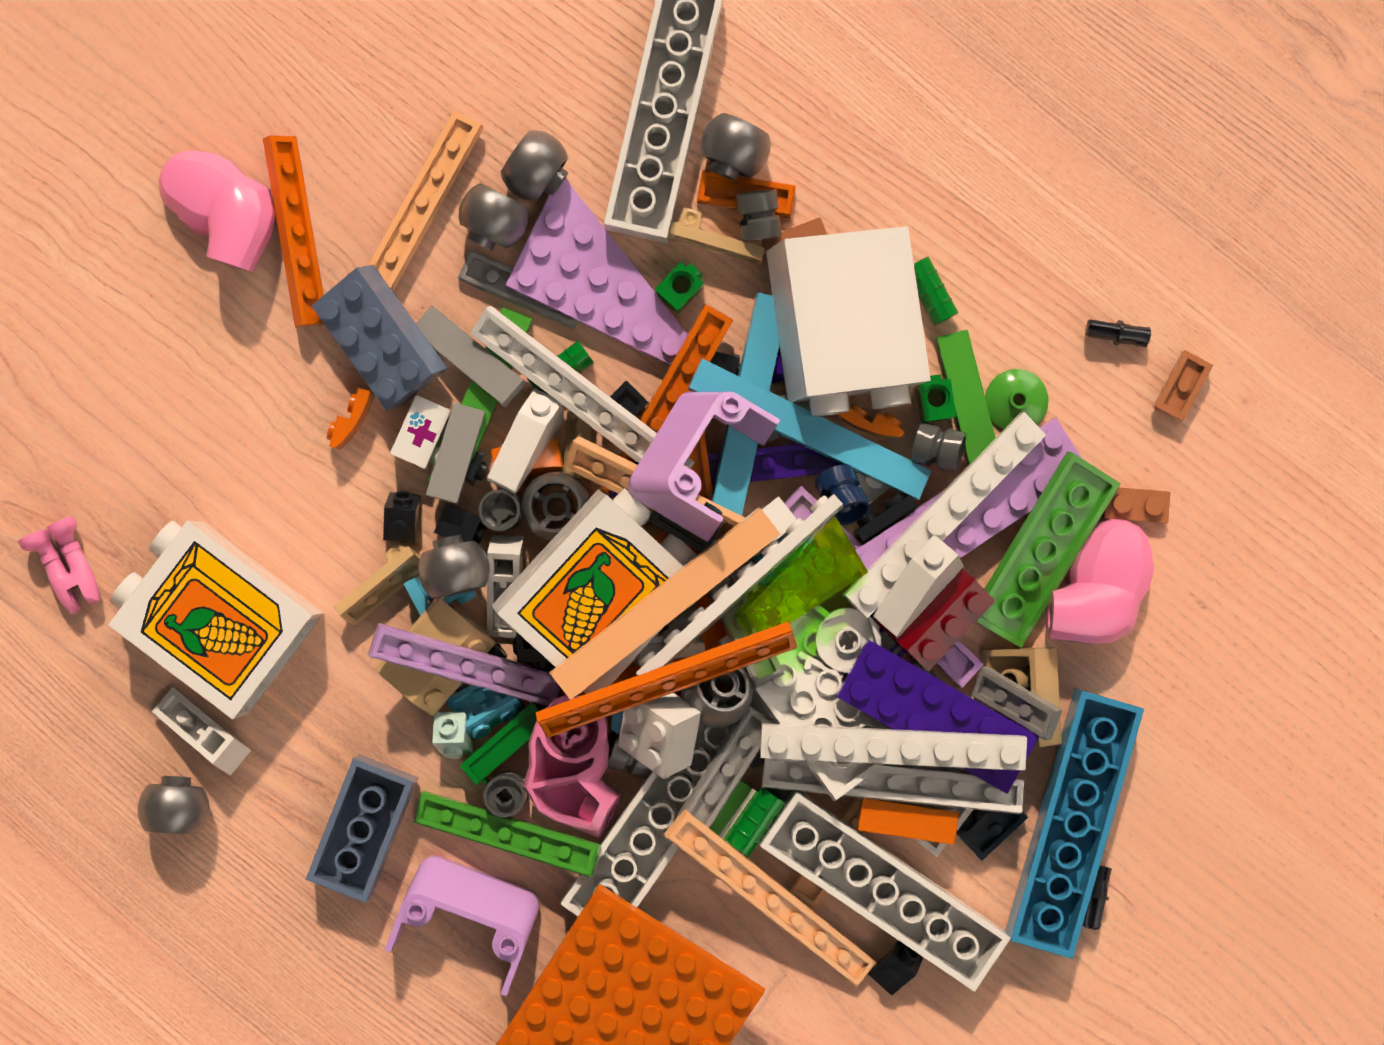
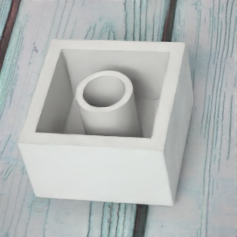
(661, 734)

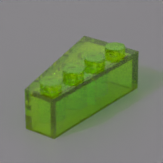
(804, 580)

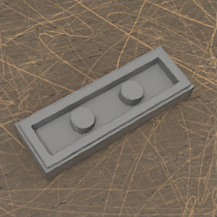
(455, 453)
(1016, 703)

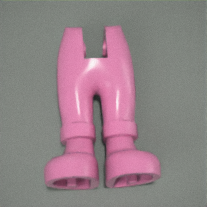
(59, 578)

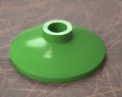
(1001, 393)

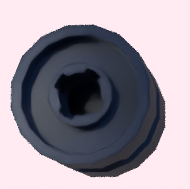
(844, 484)

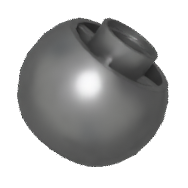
(735, 147)
(535, 166)
(492, 217)
(533, 492)
(453, 567)
(738, 694)
(173, 806)

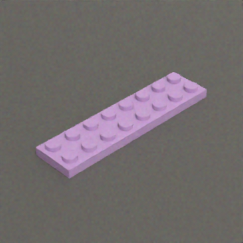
(999, 509)

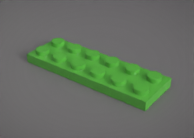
(1046, 547)

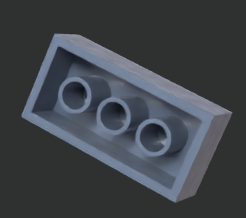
(379, 336)
(362, 828)

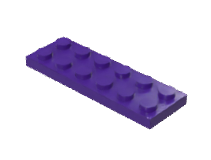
(917, 701)

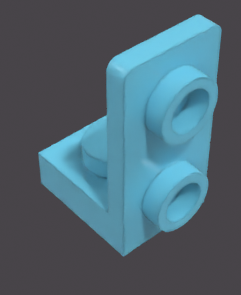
(423, 600)

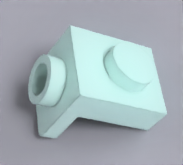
(451, 735)

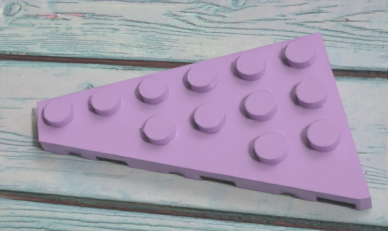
(587, 277)

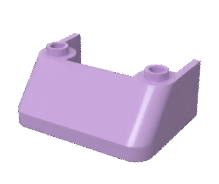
(662, 478)
(474, 897)

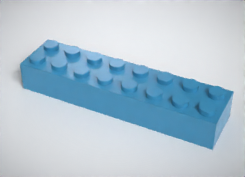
(1073, 823)

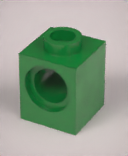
(674, 300)
(930, 413)

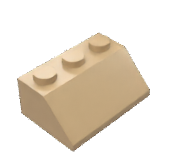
(444, 624)
(1033, 669)

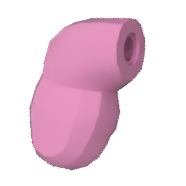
(219, 203)
(1105, 586)
(567, 776)

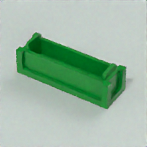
(501, 745)

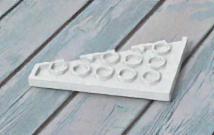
(808, 698)

